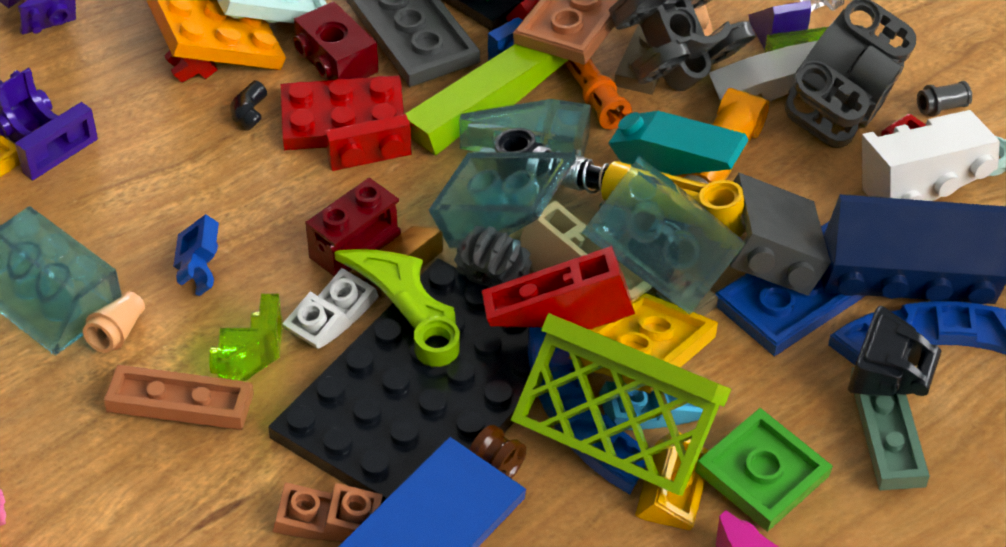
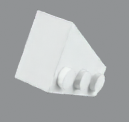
(928, 159)

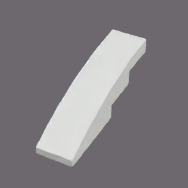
(763, 74)

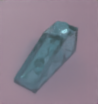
(554, 122)

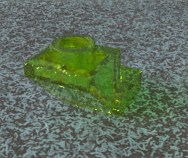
(249, 350)

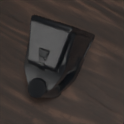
(890, 358)

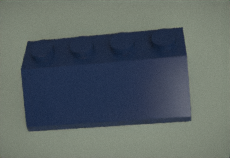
(916, 249)

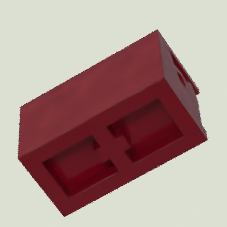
(355, 221)

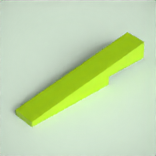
(492, 85)

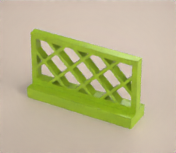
(635, 365)

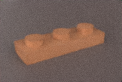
(179, 397)

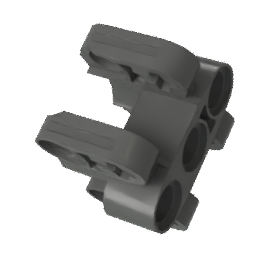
(678, 40)
(850, 73)

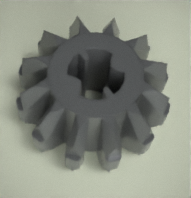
(491, 257)

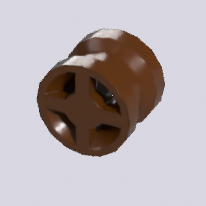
(499, 451)

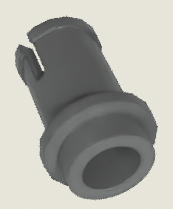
(936, 99)

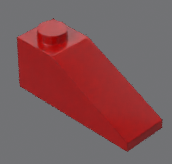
(581, 290)

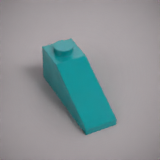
(676, 143)

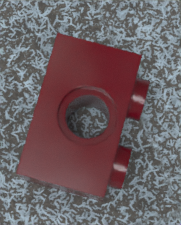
(335, 44)

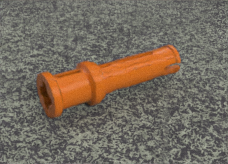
(600, 93)

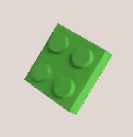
(763, 469)

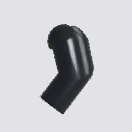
(243, 105)

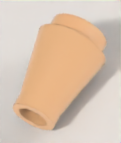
(111, 324)

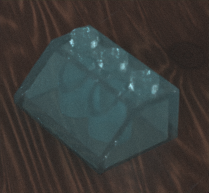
(50, 280)

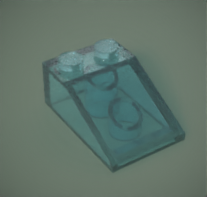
(498, 191)
(663, 235)

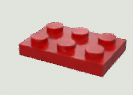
(332, 104)

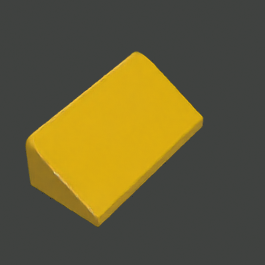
(666, 507)

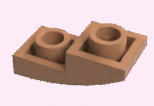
(321, 514)

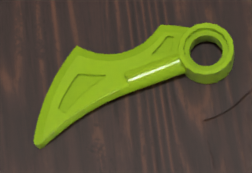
(400, 280)

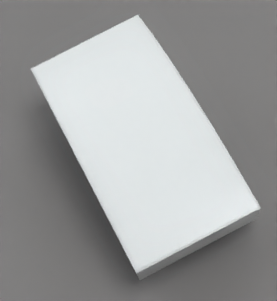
(331, 312)

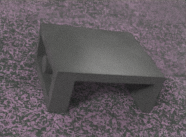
(782, 237)

